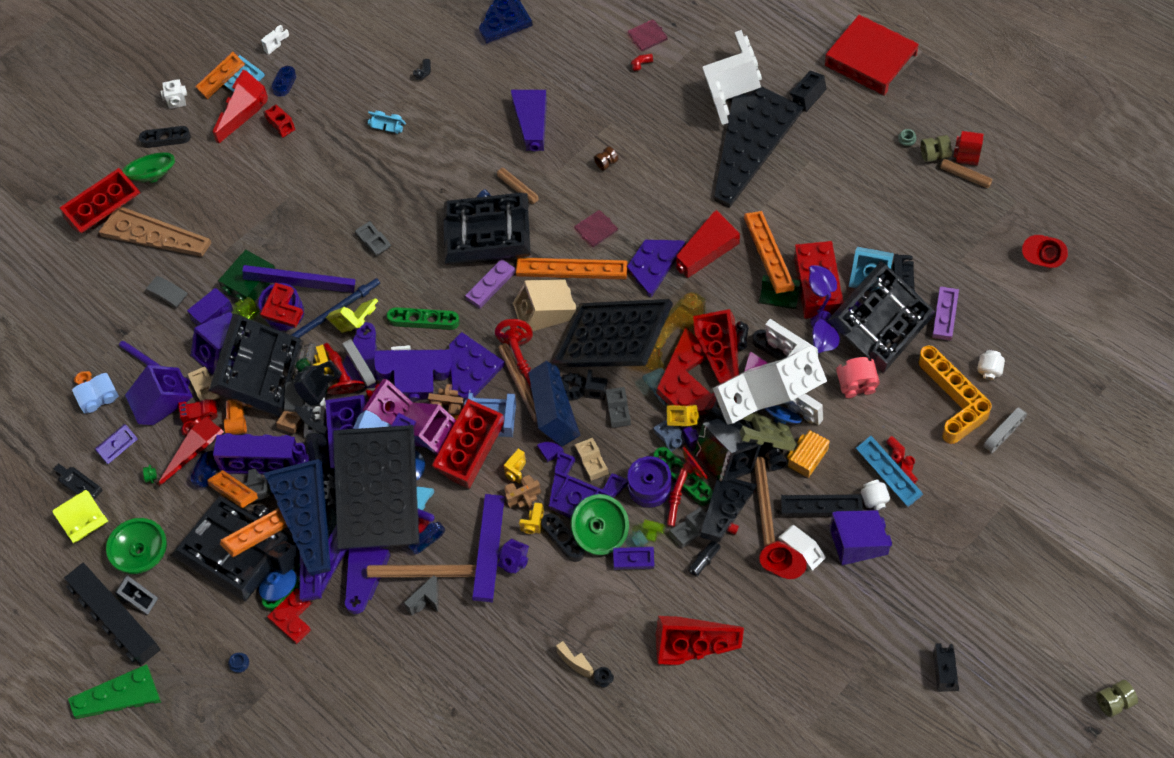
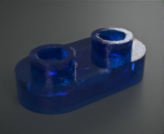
(285, 78)
(204, 470)
(428, 537)

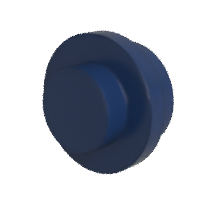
(238, 662)

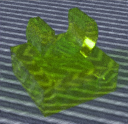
(247, 308)
(653, 529)

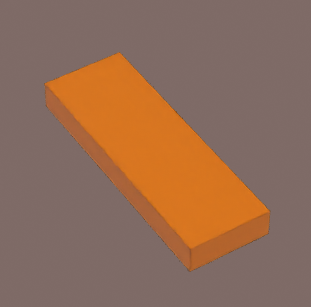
(220, 75)
(232, 489)

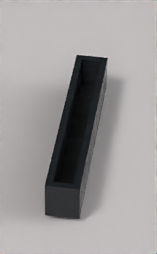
(112, 614)

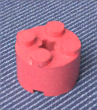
(858, 377)

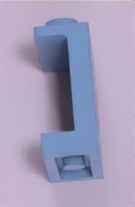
(504, 406)

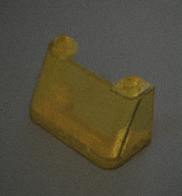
(679, 315)

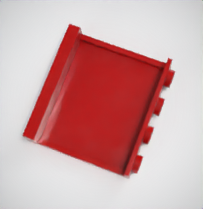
(870, 54)

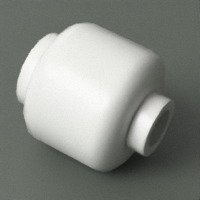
(991, 365)
(875, 495)

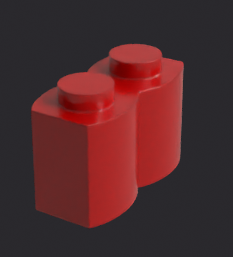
(968, 148)

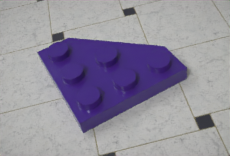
(471, 366)

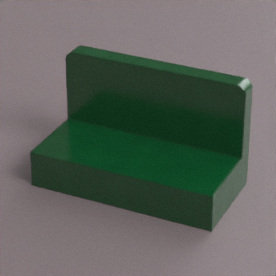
(784, 299)

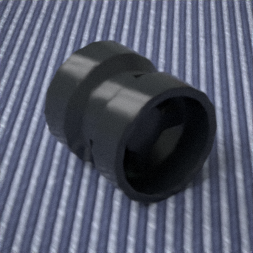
(775, 458)

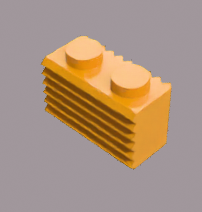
(808, 453)

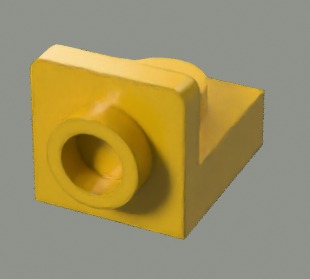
(321, 358)
(682, 415)
(514, 465)
(534, 524)

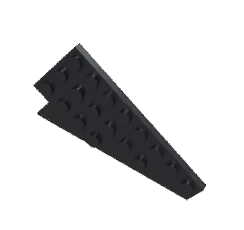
(752, 134)

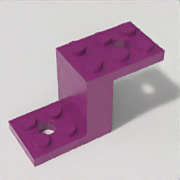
(432, 420)

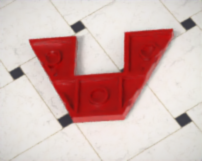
(677, 385)

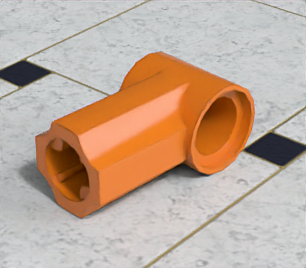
(235, 420)

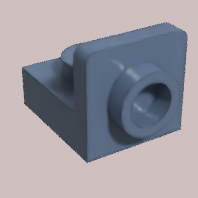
(670, 435)

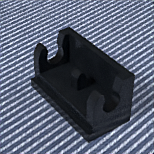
(809, 89)
(904, 269)
(945, 668)

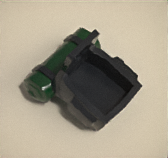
(311, 381)

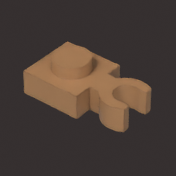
(289, 421)

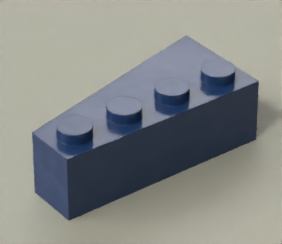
(552, 404)

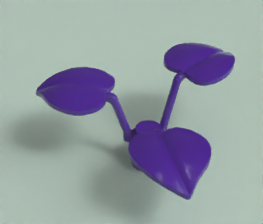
(822, 283)

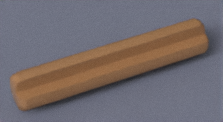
(966, 173)
(517, 185)

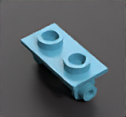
(392, 122)

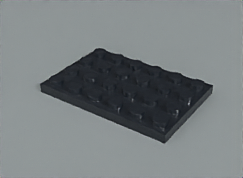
(613, 333)
(376, 487)

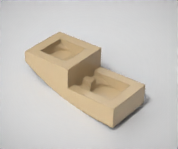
(201, 382)
(591, 459)
(577, 663)

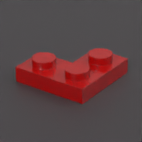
(277, 306)
(287, 617)

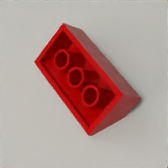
(99, 201)
(469, 443)

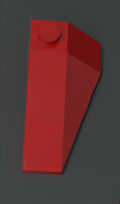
(719, 342)
(197, 439)
(687, 638)

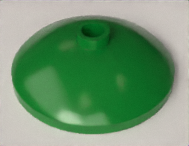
(149, 167)
(611, 521)
(135, 536)

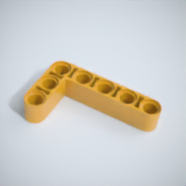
(957, 393)

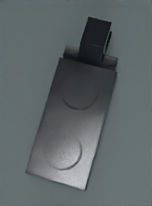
(76, 481)

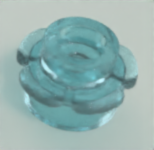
(639, 538)

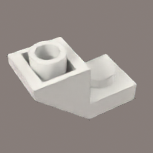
(804, 544)

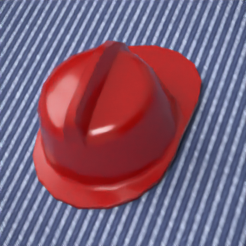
(1044, 251)
(783, 560)

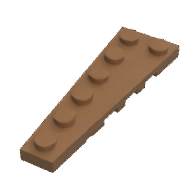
(144, 230)

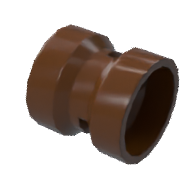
(606, 158)

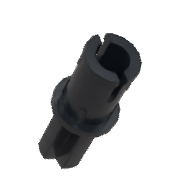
(704, 558)

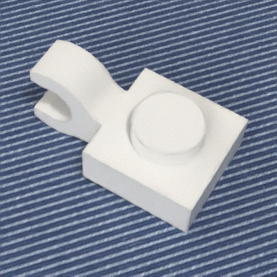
(272, 40)

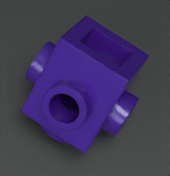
(513, 556)

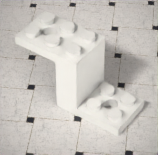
(732, 76)
(789, 342)
(769, 384)

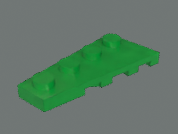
(118, 693)

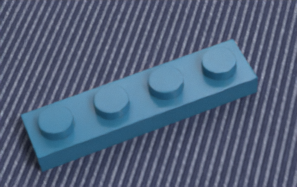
(889, 471)

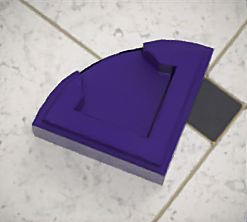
(549, 450)

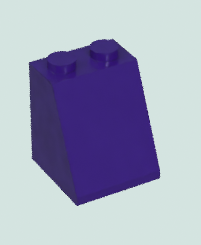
(208, 341)
(157, 393)
(859, 535)

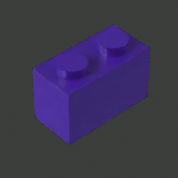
(209, 307)

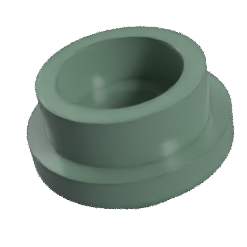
(910, 135)

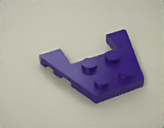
(569, 491)

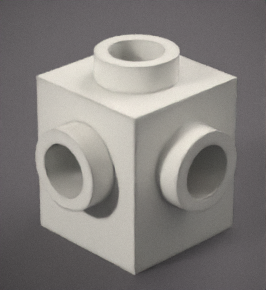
(174, 93)

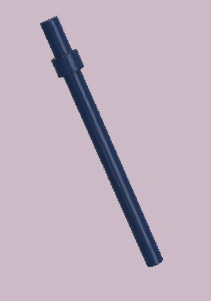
(361, 291)

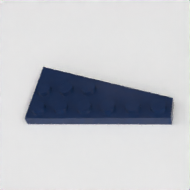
(302, 504)

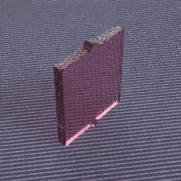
(647, 35)
(596, 228)

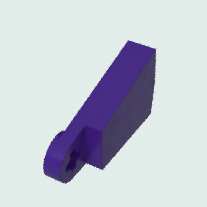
(366, 346)
(358, 584)

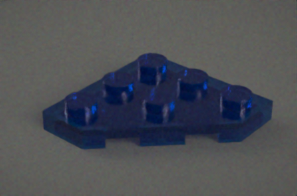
(503, 19)

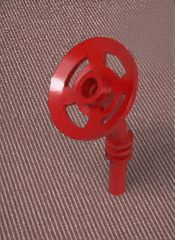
(513, 339)
(345, 384)
(689, 467)

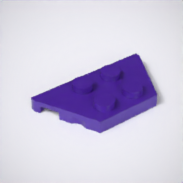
(653, 262)

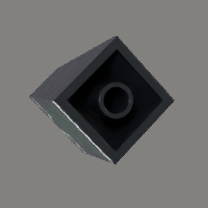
(725, 451)

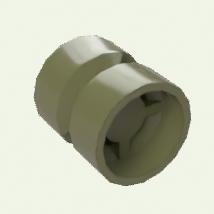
(937, 148)
(1117, 698)

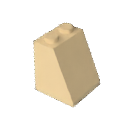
(544, 303)

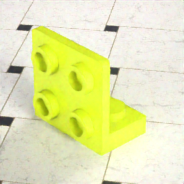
(347, 320)
(80, 516)

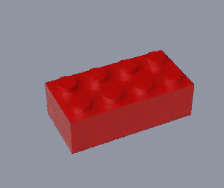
(820, 255)

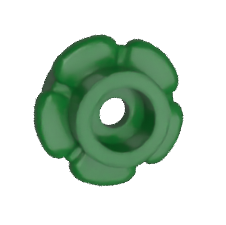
(149, 474)

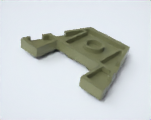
(768, 431)

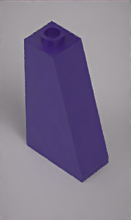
(530, 111)

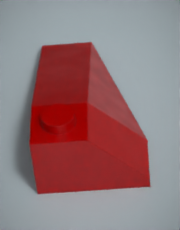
(245, 102)

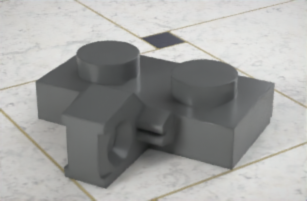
(258, 484)

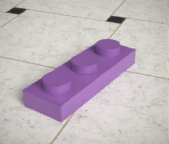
(490, 283)
(945, 313)

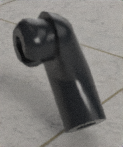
(424, 72)
(742, 334)

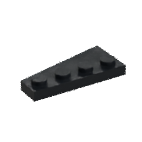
(725, 506)

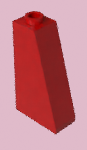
(707, 245)

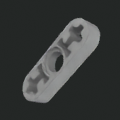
(358, 362)
(1005, 430)

